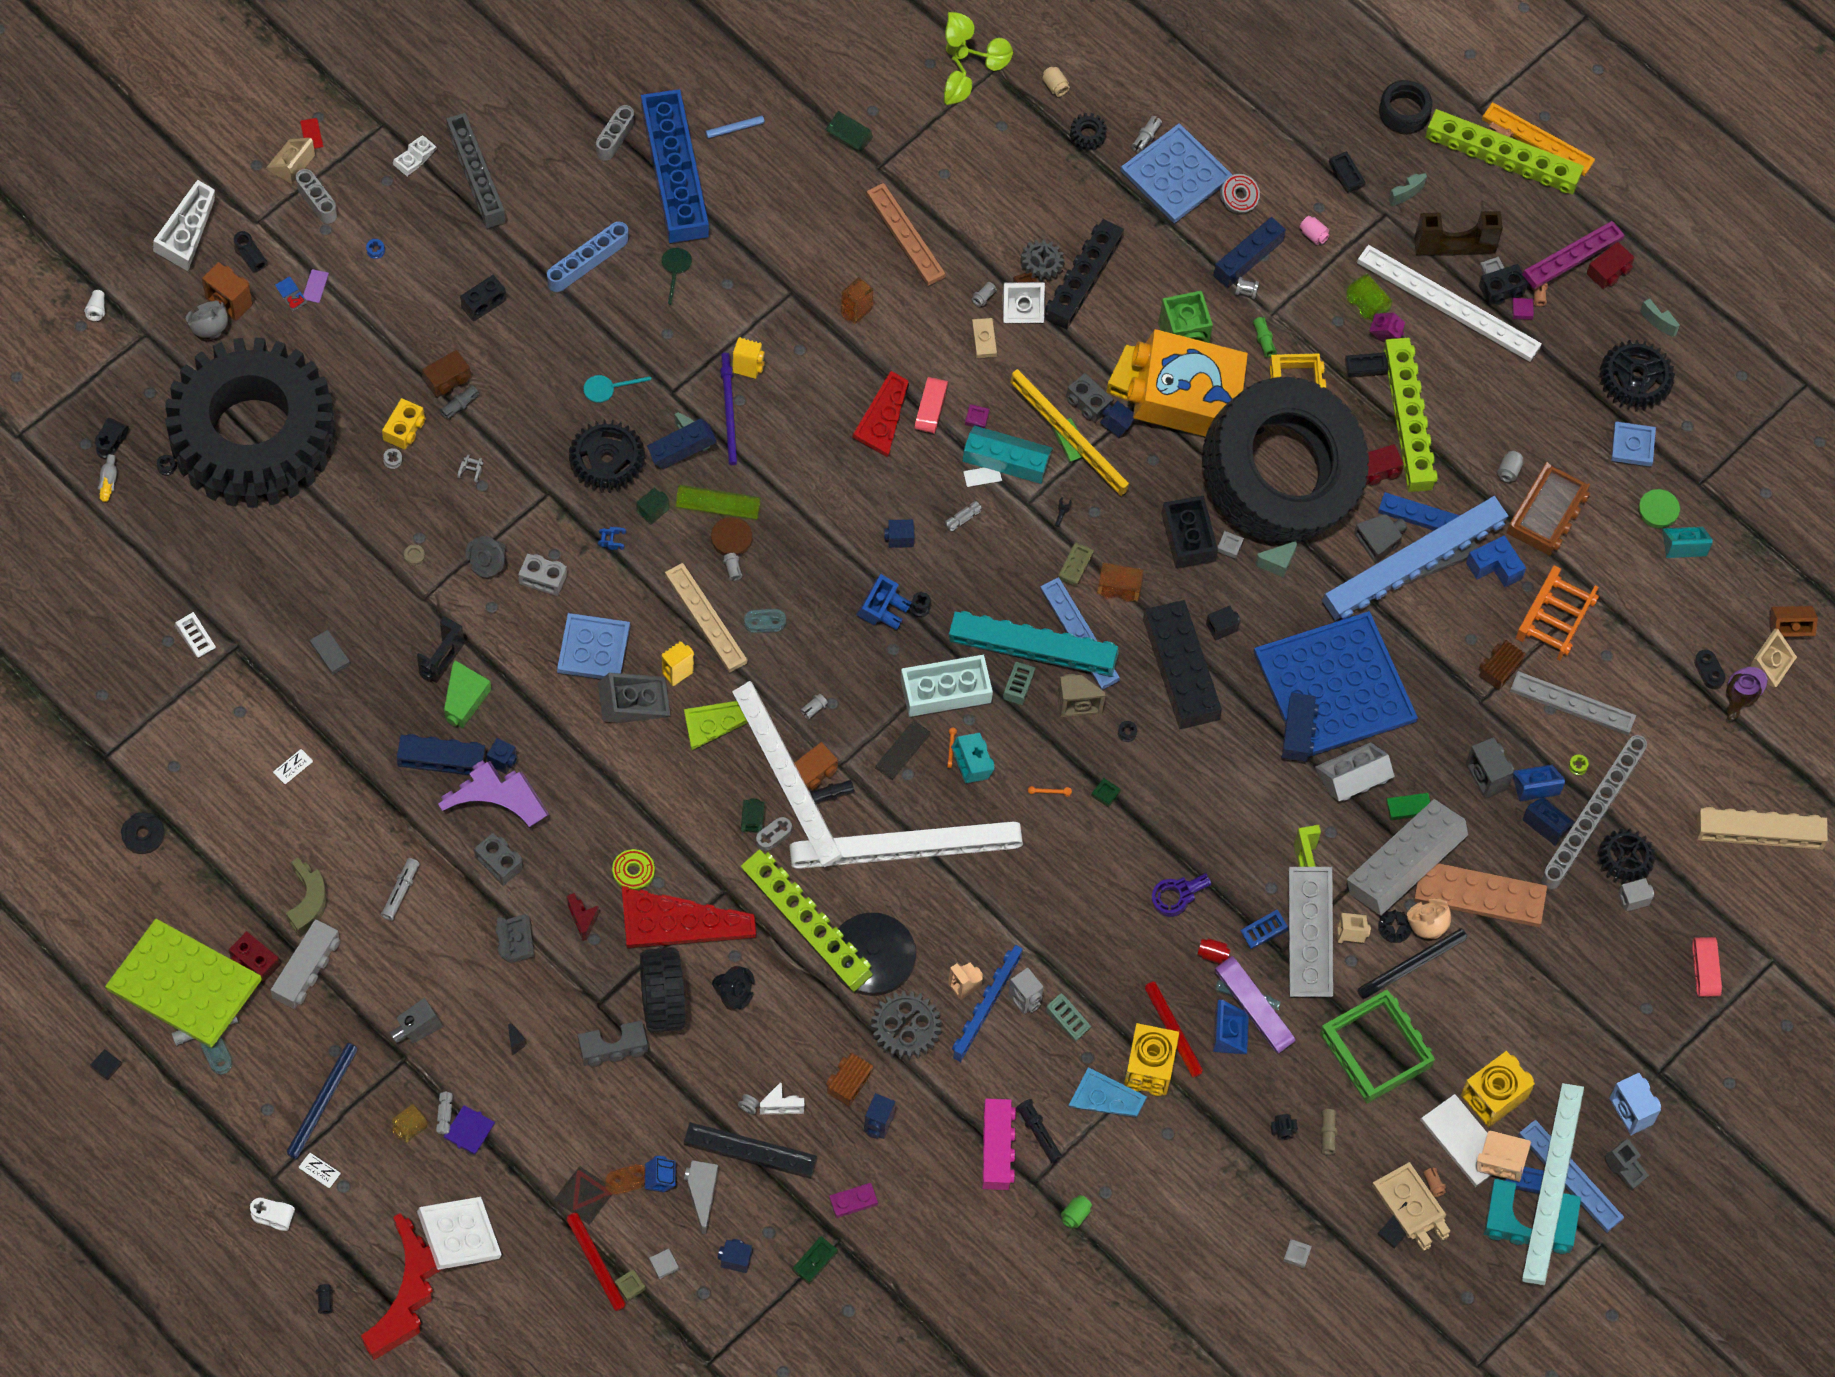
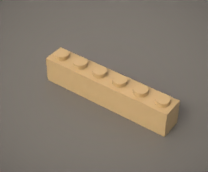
(1762, 828)

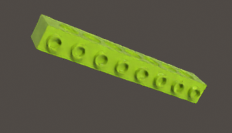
(1499, 144)
(1415, 478)
(852, 976)

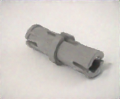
(1146, 134)

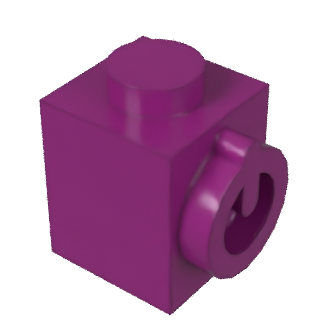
(1387, 326)

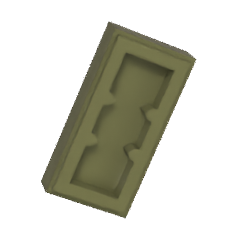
(1075, 564)

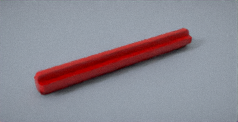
(1171, 1024)
(595, 1261)

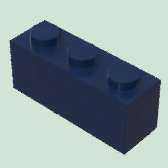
(682, 443)
(1300, 727)

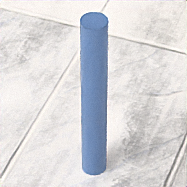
(734, 127)

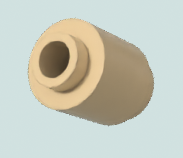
(1056, 81)

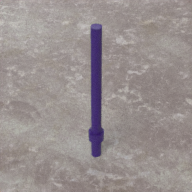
(727, 374)

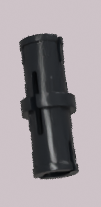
(832, 791)

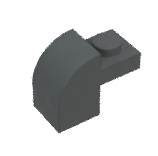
(1624, 1162)

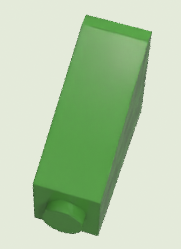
(464, 694)

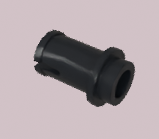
(324, 1299)

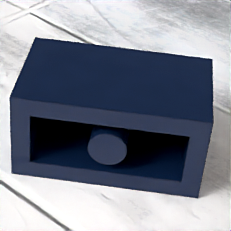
(879, 1116)

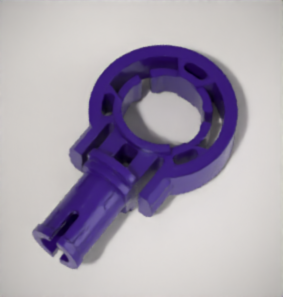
(1178, 886)

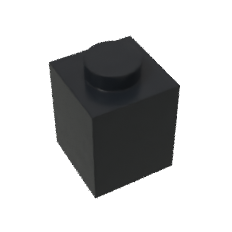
(1223, 622)

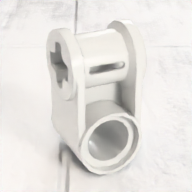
(274, 1214)

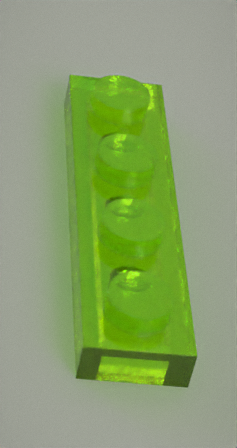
(718, 501)

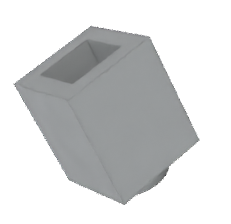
(1636, 894)

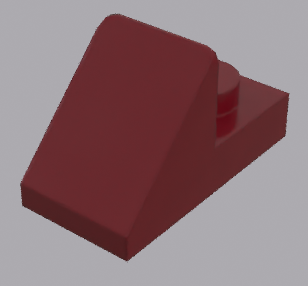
(583, 918)

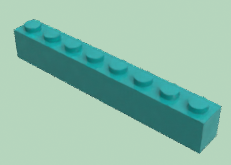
(1033, 643)

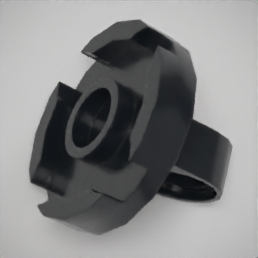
(735, 987)

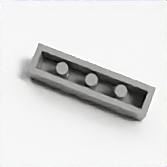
(305, 964)

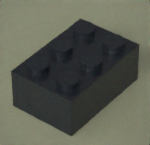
(1189, 531)

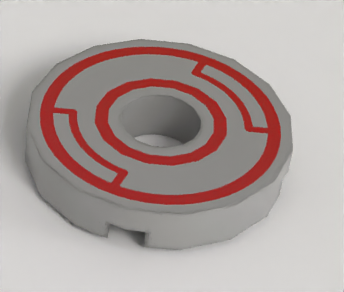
(1250, 191)

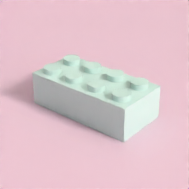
(946, 685)

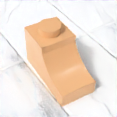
(965, 979)

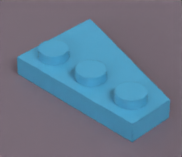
(1106, 1095)

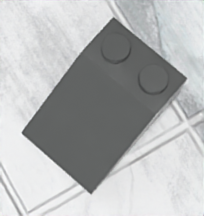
(633, 697)

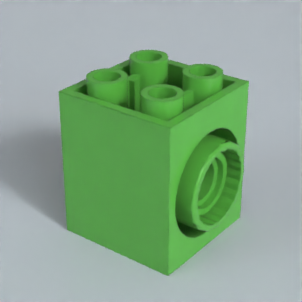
(1186, 316)

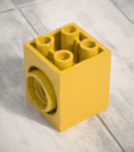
(1151, 1059)
(1498, 1088)

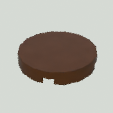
(731, 536)

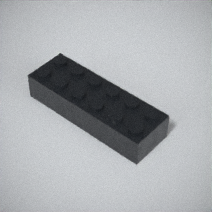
(1182, 664)

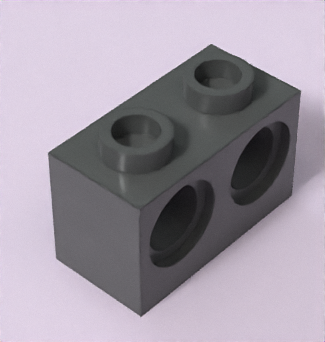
(1093, 395)
(494, 861)

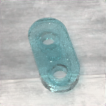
(764, 620)
(216, 1055)

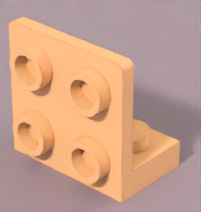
(1503, 1156)

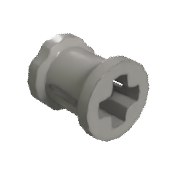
(1247, 288)

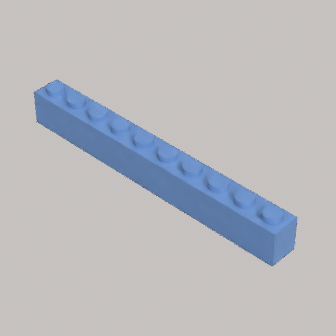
(1415, 558)

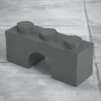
(596, 1051)

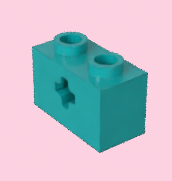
(973, 757)

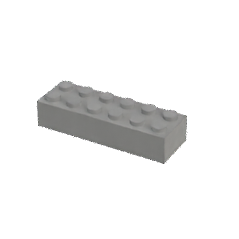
(1407, 857)

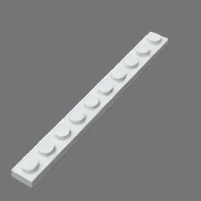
(1449, 303)
(787, 774)

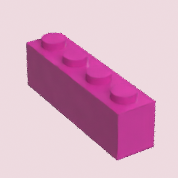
(997, 1144)

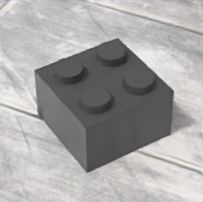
(1490, 767)

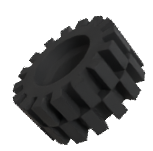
(1088, 141)

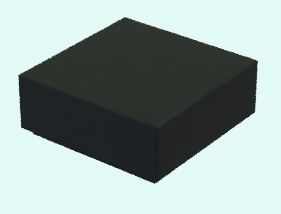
(105, 1064)

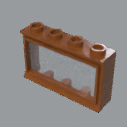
(1548, 509)

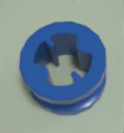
(375, 242)

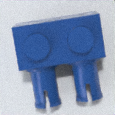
(875, 604)

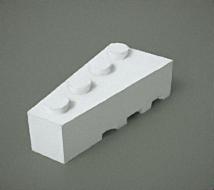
(184, 228)

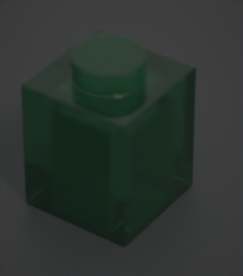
(652, 505)
(752, 815)

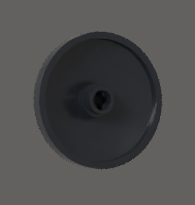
(885, 946)

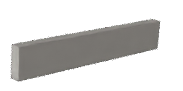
(1573, 703)

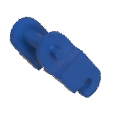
(612, 531)

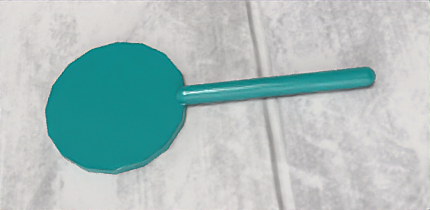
(600, 388)

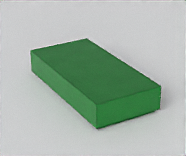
(1406, 806)

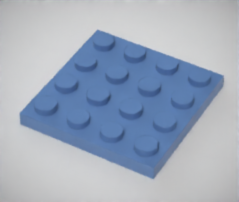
(1176, 173)

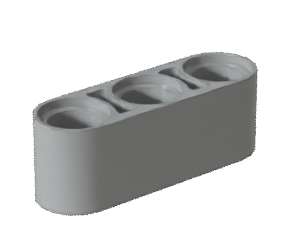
(615, 124)
(314, 188)

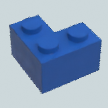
(1498, 558)

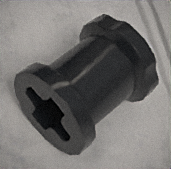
(920, 604)

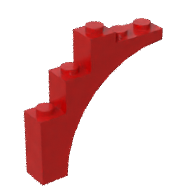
(398, 1323)

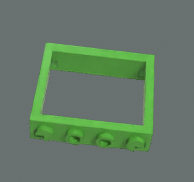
(1348, 1062)

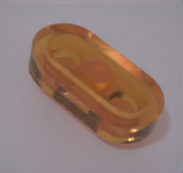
(628, 1180)

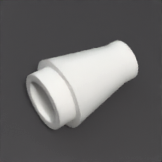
(95, 308)

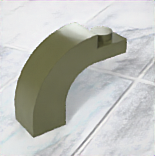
(314, 902)

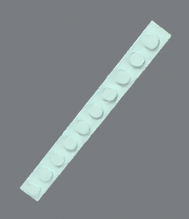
(1553, 1184)

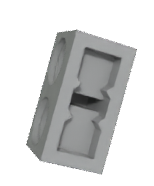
(540, 579)
(1026, 991)

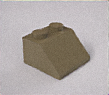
(1079, 696)

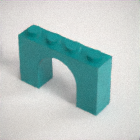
(1503, 1224)

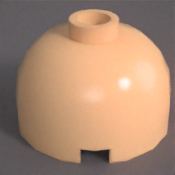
(1430, 919)

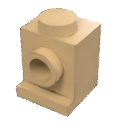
(1352, 928)

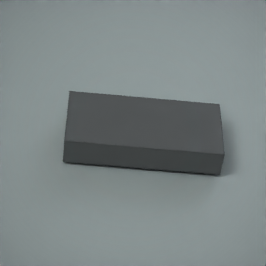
(330, 652)

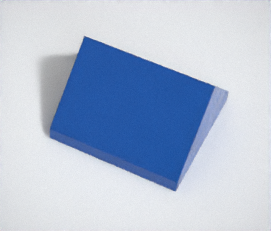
(1538, 782)
(1230, 1029)

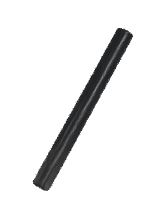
(1412, 963)

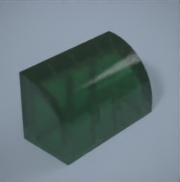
(849, 131)

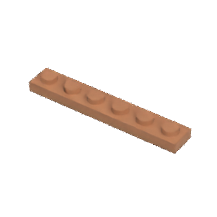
(905, 234)

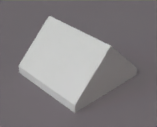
(1023, 302)

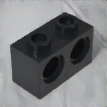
(1501, 280)
(483, 298)

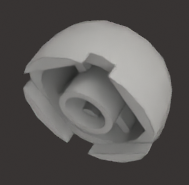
(208, 320)

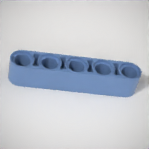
(590, 248)

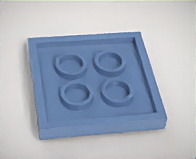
(593, 646)

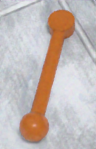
(952, 731)
(1067, 791)

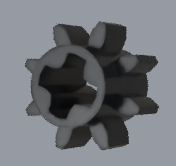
(1284, 1127)

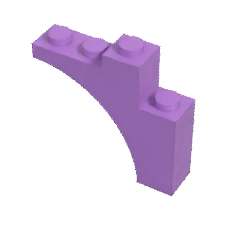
(488, 786)

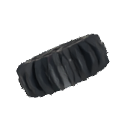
(1616, 843)

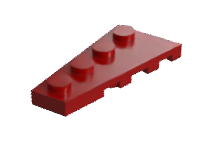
(881, 418)

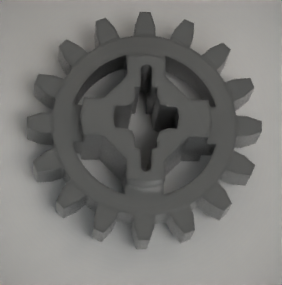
(1051, 258)

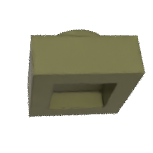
(630, 1285)

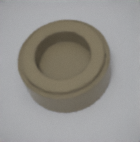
(414, 555)

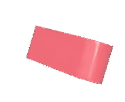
(931, 405)
(1706, 966)

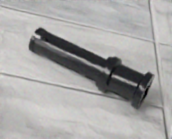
(1035, 1120)

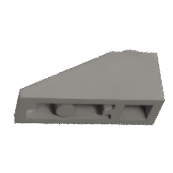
(701, 1187)

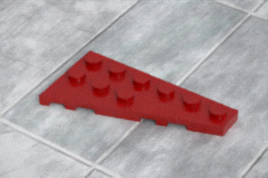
(673, 920)

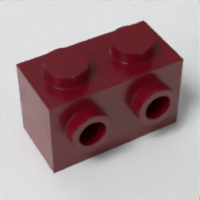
(254, 956)

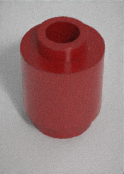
(1213, 950)

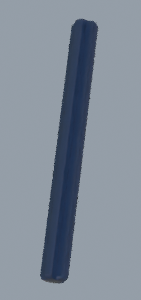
(322, 1100)

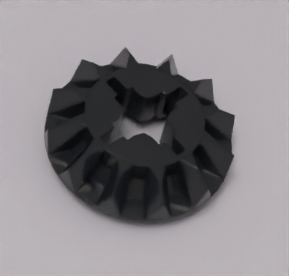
(1388, 931)

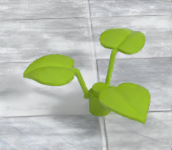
(957, 31)

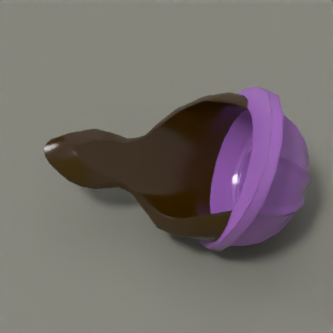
(1744, 689)

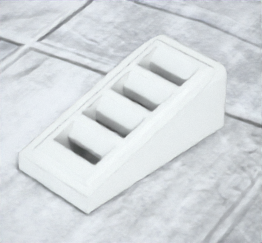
(191, 618)

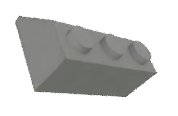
(1355, 771)

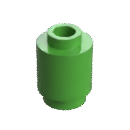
(1076, 1212)

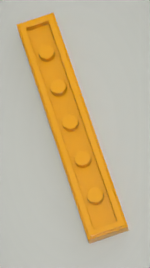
(1536, 137)

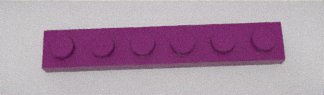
(1573, 254)

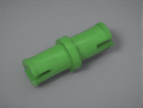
(1264, 336)

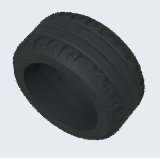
(1405, 123)

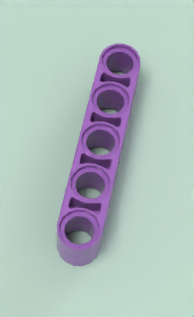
(1255, 1004)

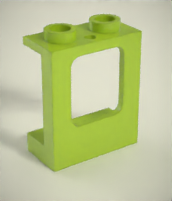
(1305, 841)

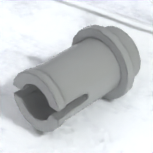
(980, 298)
(732, 565)
(814, 706)

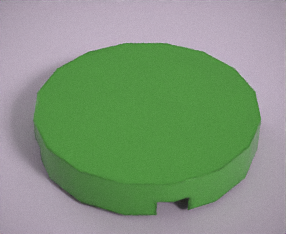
(1659, 508)

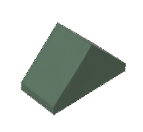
(1277, 559)

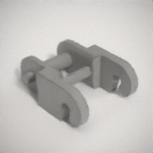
(464, 465)

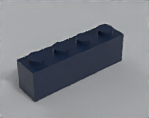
(1249, 252)
(439, 754)

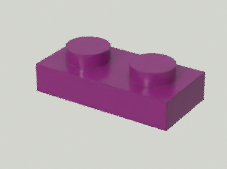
(853, 1200)

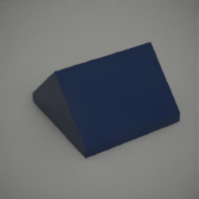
(1548, 820)

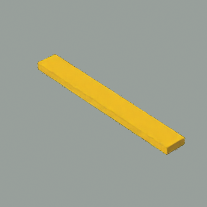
(1068, 431)

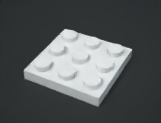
(459, 1233)

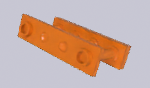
(1545, 596)

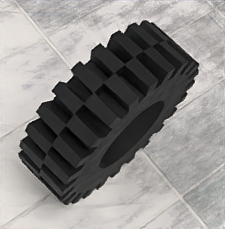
(240, 378)

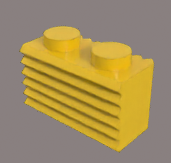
(748, 358)
(677, 663)

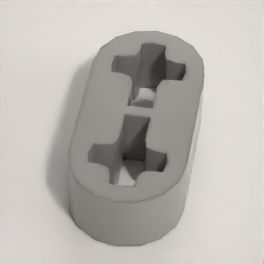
(771, 830)

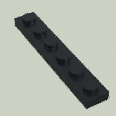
(750, 1150)

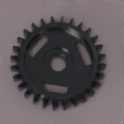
(1634, 388)
(595, 446)

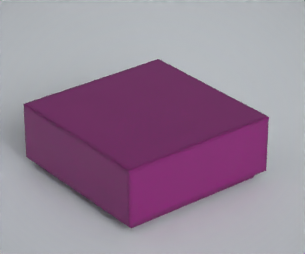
(1522, 308)
(977, 416)

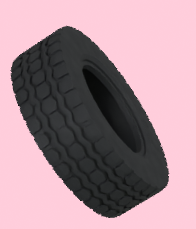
(1326, 428)

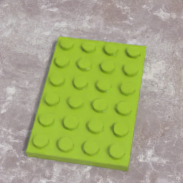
(183, 983)

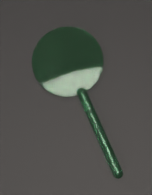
(676, 261)

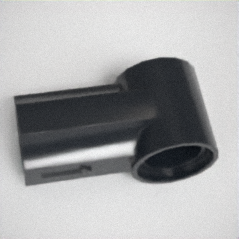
(249, 252)

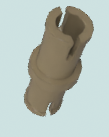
(1328, 1132)

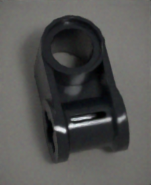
(110, 437)

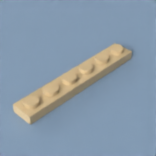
(706, 617)

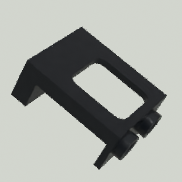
(451, 636)

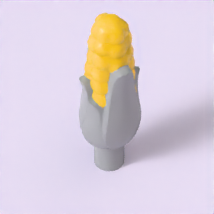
(107, 478)

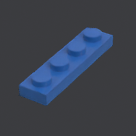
(1414, 512)

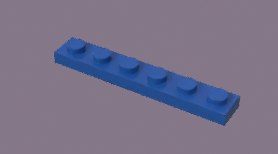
(983, 1009)

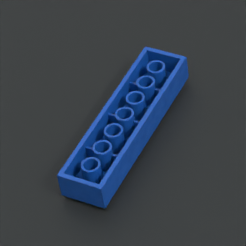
(674, 166)

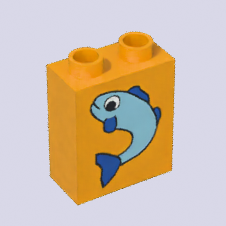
(1184, 381)

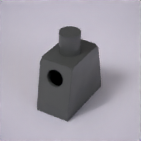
(1380, 536)
(417, 1022)

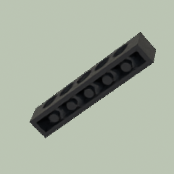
(1062, 314)

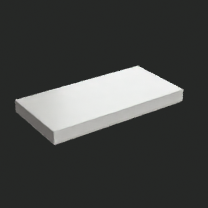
(1459, 1136)

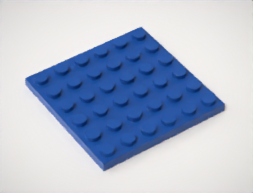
(1347, 673)

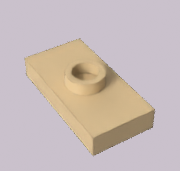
(984, 338)

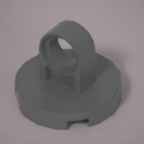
(485, 556)

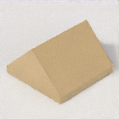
(292, 158)
(1774, 658)

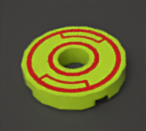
(633, 858)

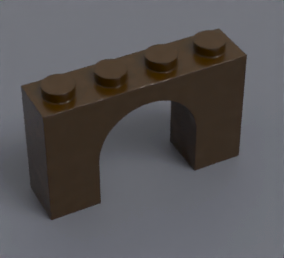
(1482, 238)

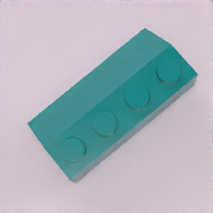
(1007, 454)

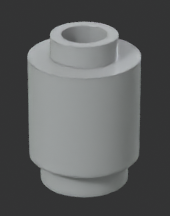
(1510, 466)

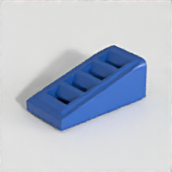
(1275, 915)

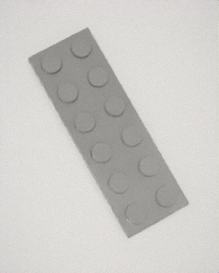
(1310, 932)

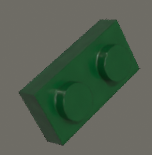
(814, 1260)

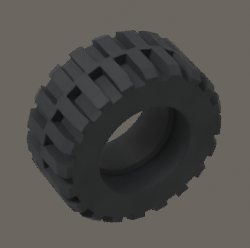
(662, 989)

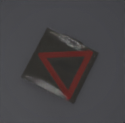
(583, 1195)

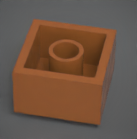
(226, 287)

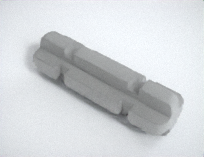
(963, 516)
(444, 1113)

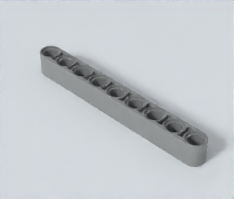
(1590, 819)

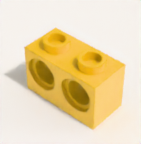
(399, 422)

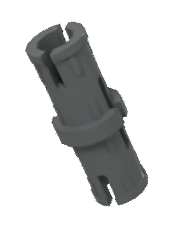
(459, 402)

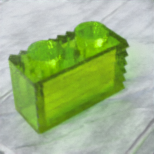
(1368, 297)

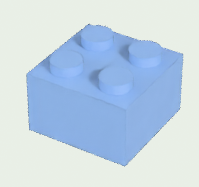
(1635, 1103)

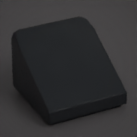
(516, 1039)

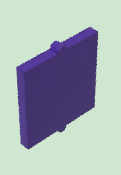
(469, 1130)

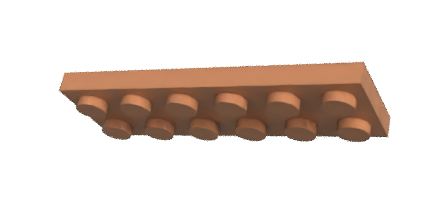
(1483, 894)

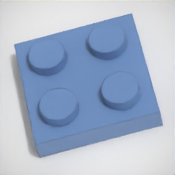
(1633, 444)

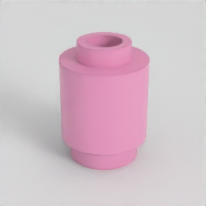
(1314, 230)

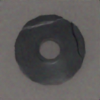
(145, 844)

